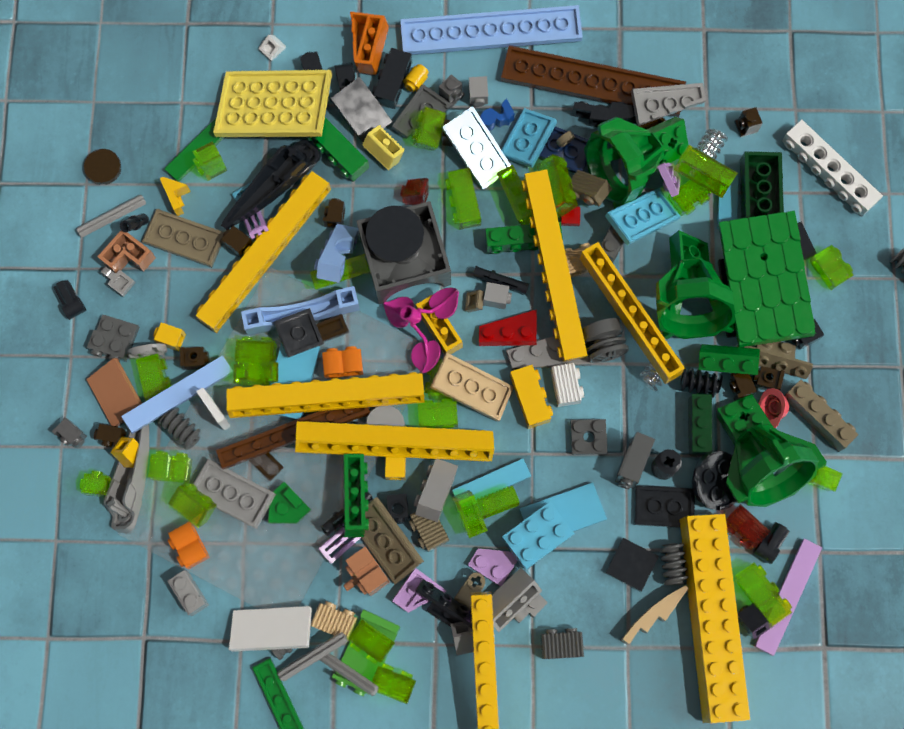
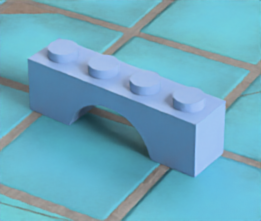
(331, 262)

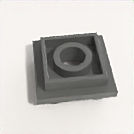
(597, 428)

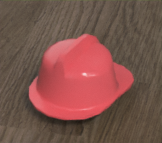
(774, 405)

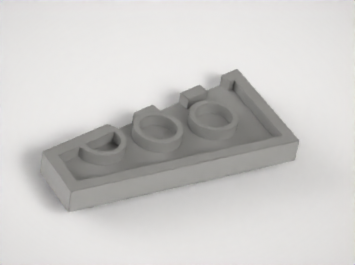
(662, 101)
(540, 355)

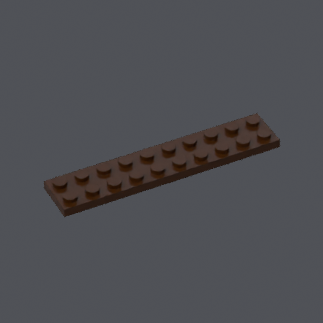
(577, 76)

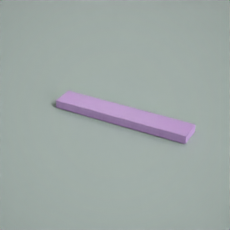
(791, 590)

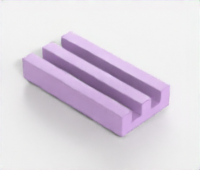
(257, 229)
(326, 553)

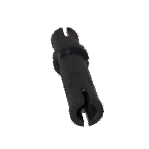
(493, 277)
(328, 527)

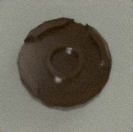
(102, 166)

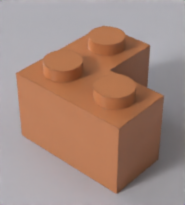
(125, 249)

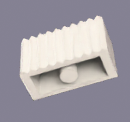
(566, 384)

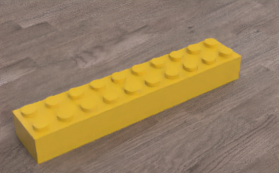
(714, 619)

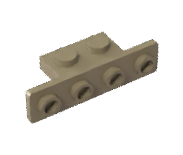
(782, 357)

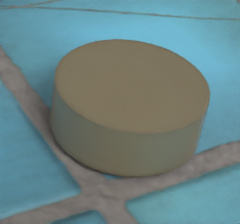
(565, 139)

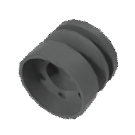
(605, 341)

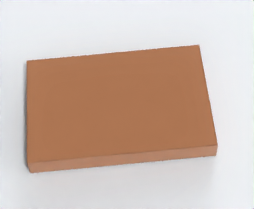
(114, 391)

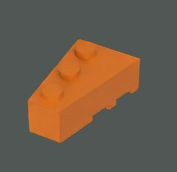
(368, 40)

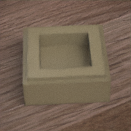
(474, 301)

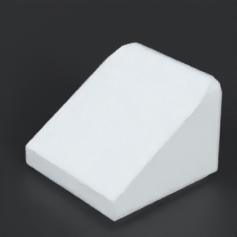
(271, 47)

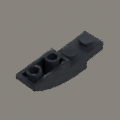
(599, 113)

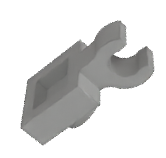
(119, 282)
(532, 608)

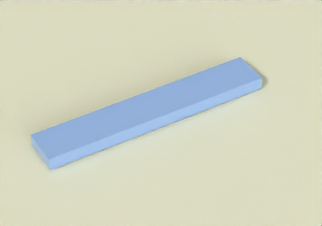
(176, 394)

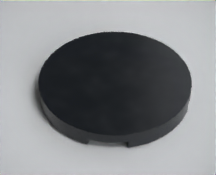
(394, 234)
(710, 480)

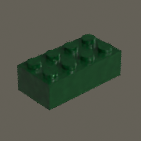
(761, 183)

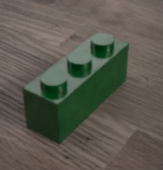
(700, 424)

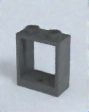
(634, 461)

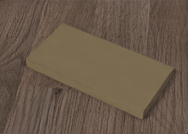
(183, 238)
(389, 543)

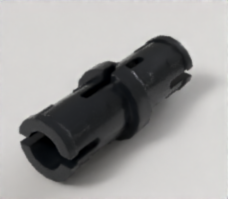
(134, 222)

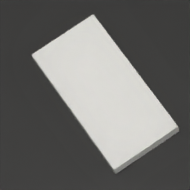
(270, 629)

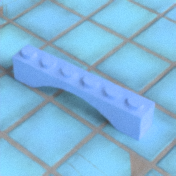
(329, 305)

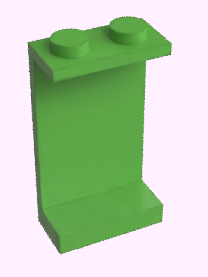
(358, 660)

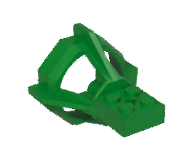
(639, 150)
(692, 278)
(762, 451)

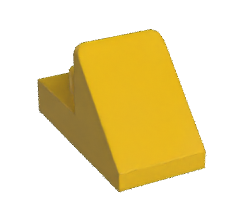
(174, 192)

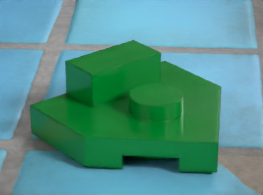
(286, 506)

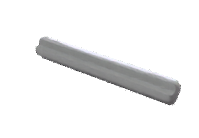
(111, 215)
(312, 656)
(350, 674)

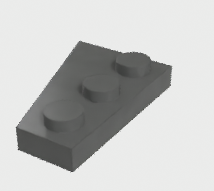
(423, 98)

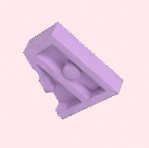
(671, 178)
(493, 564)
(407, 597)

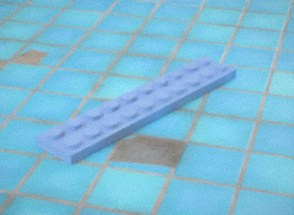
(491, 30)

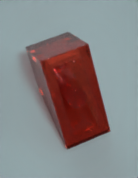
(415, 191)

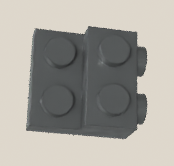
(113, 338)

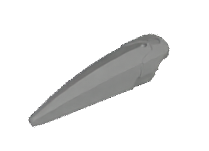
(128, 485)

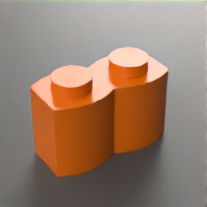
(342, 363)
(188, 545)

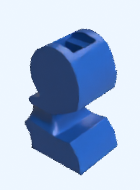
(492, 118)

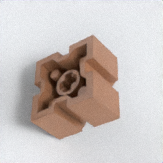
(365, 573)

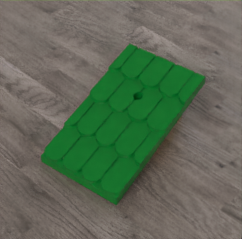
(767, 278)

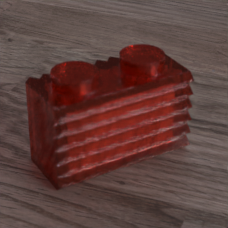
(745, 528)

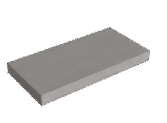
(234, 493)

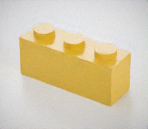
(440, 329)
(531, 396)

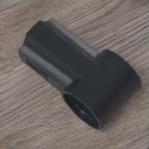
(71, 303)
(769, 546)

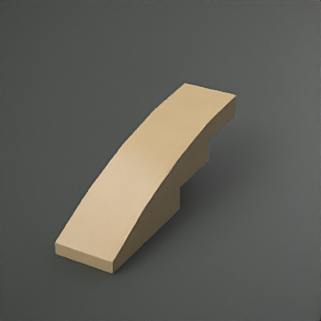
(660, 610)

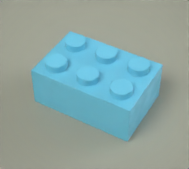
(537, 536)

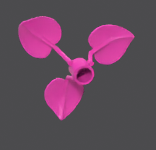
(403, 311)

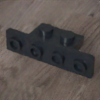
(444, 606)

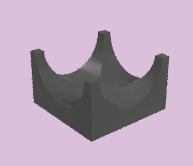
(427, 266)

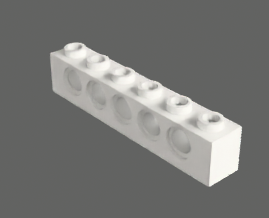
(830, 158)

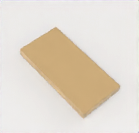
(472, 387)

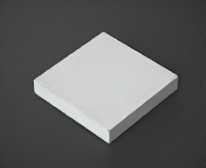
(213, 408)

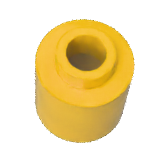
(416, 78)

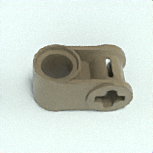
(464, 594)

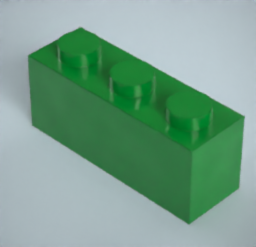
(729, 359)

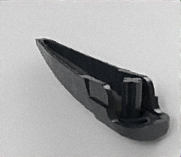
(273, 180)

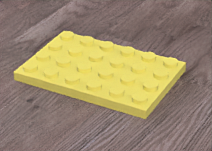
(273, 103)

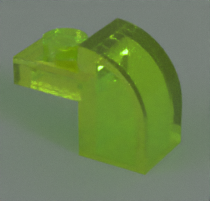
(255, 374)

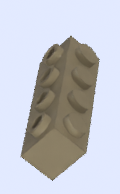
(820, 415)

